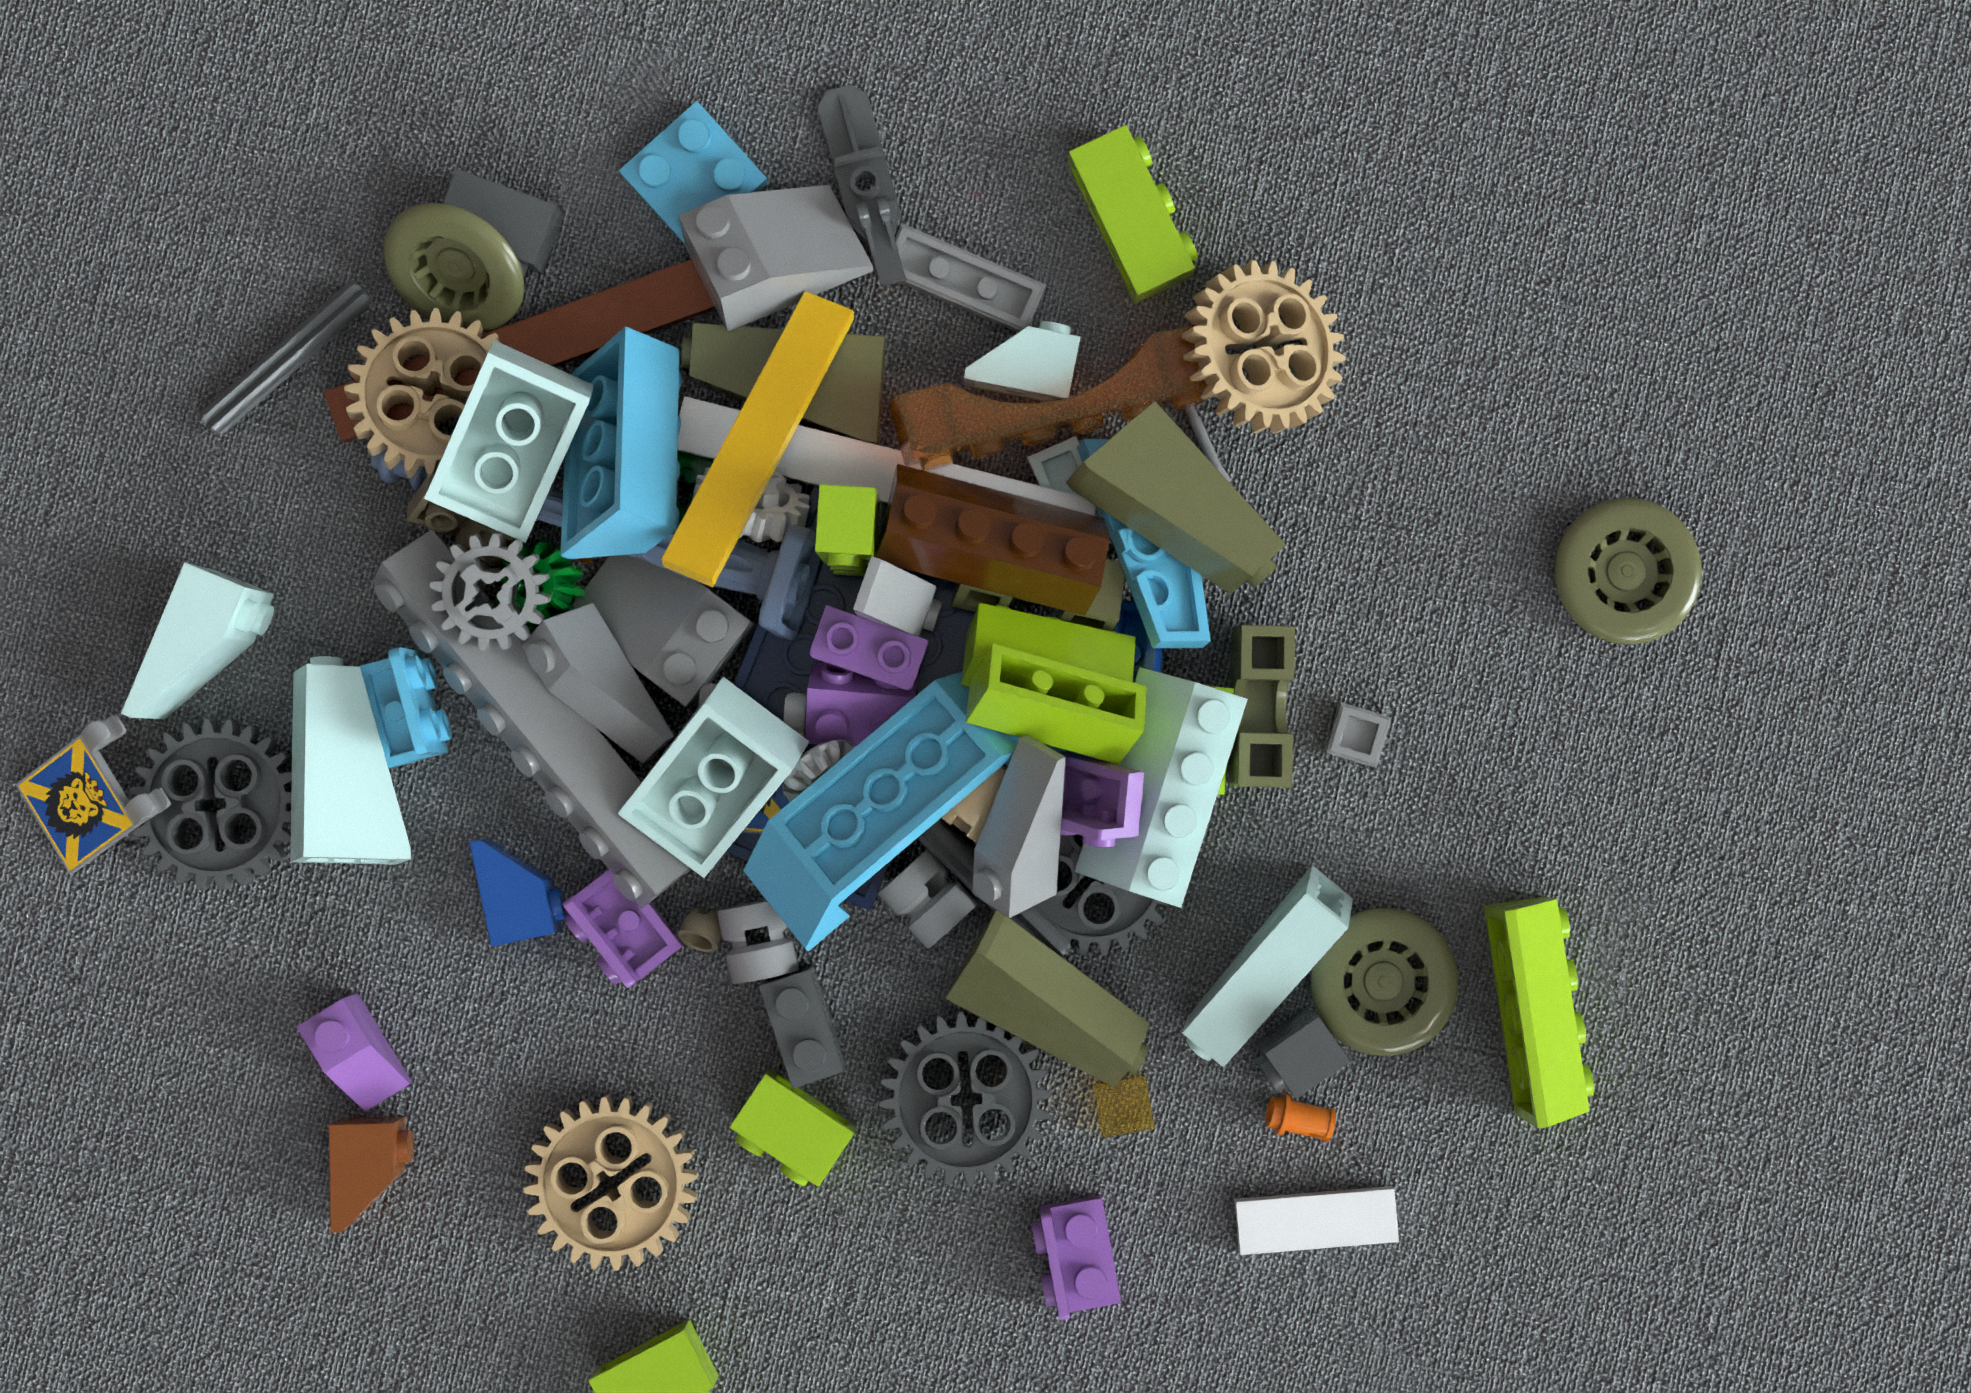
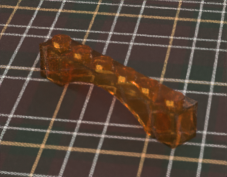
(951, 421)

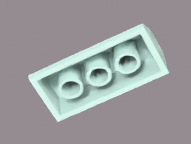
(1183, 763)

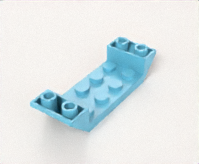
(872, 807)

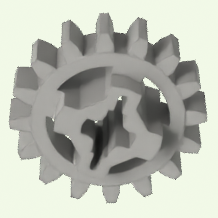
(473, 572)

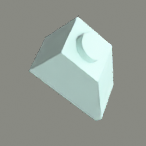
(1029, 365)

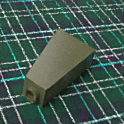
(845, 401)
(1178, 501)
(1048, 1002)

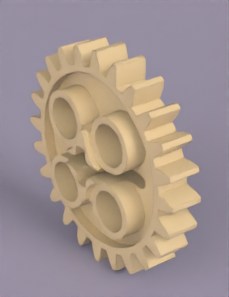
(1254, 299)
(417, 436)
(638, 1220)

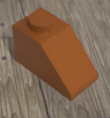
(363, 1163)

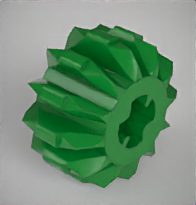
(559, 585)

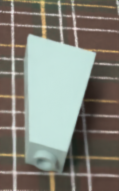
(340, 775)
(1269, 967)

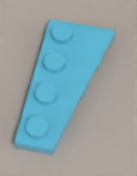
(1163, 588)

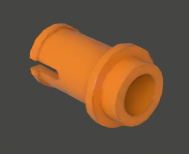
(1299, 1118)

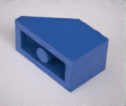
(515, 895)

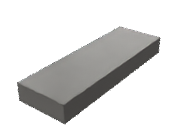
(967, 280)

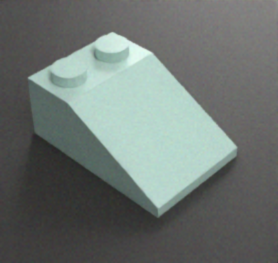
(509, 441)
(199, 634)
(714, 777)

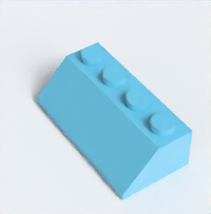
(624, 451)

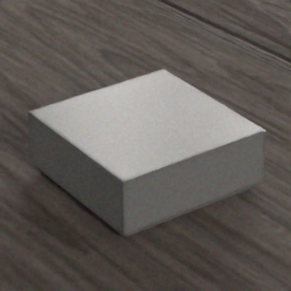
(1357, 735)

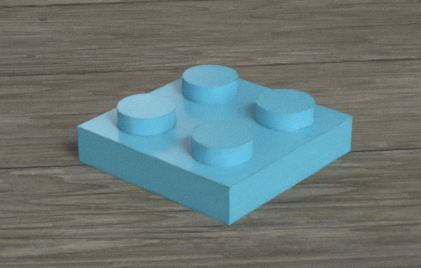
(690, 167)

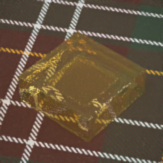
(1124, 1107)

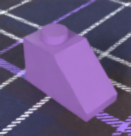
(354, 1052)

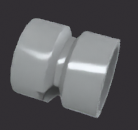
(928, 898)
(760, 958)

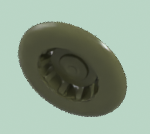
(461, 258)
(1627, 571)
(1385, 983)

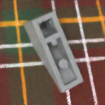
(897, 599)
(594, 678)
(1021, 836)

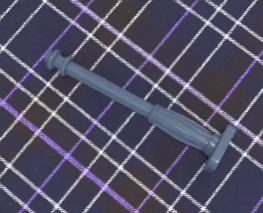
(778, 577)

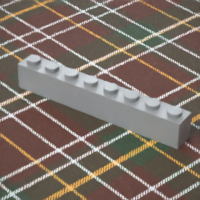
(546, 737)

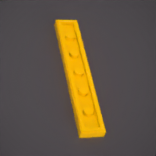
(757, 439)

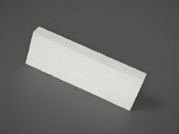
(1316, 1220)

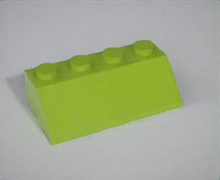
(1538, 1010)

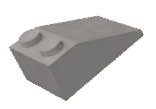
(769, 248)
(666, 624)

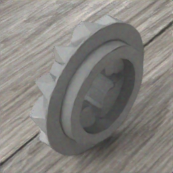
(814, 765)

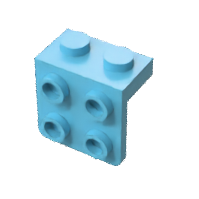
(406, 707)

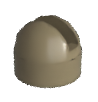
(700, 930)

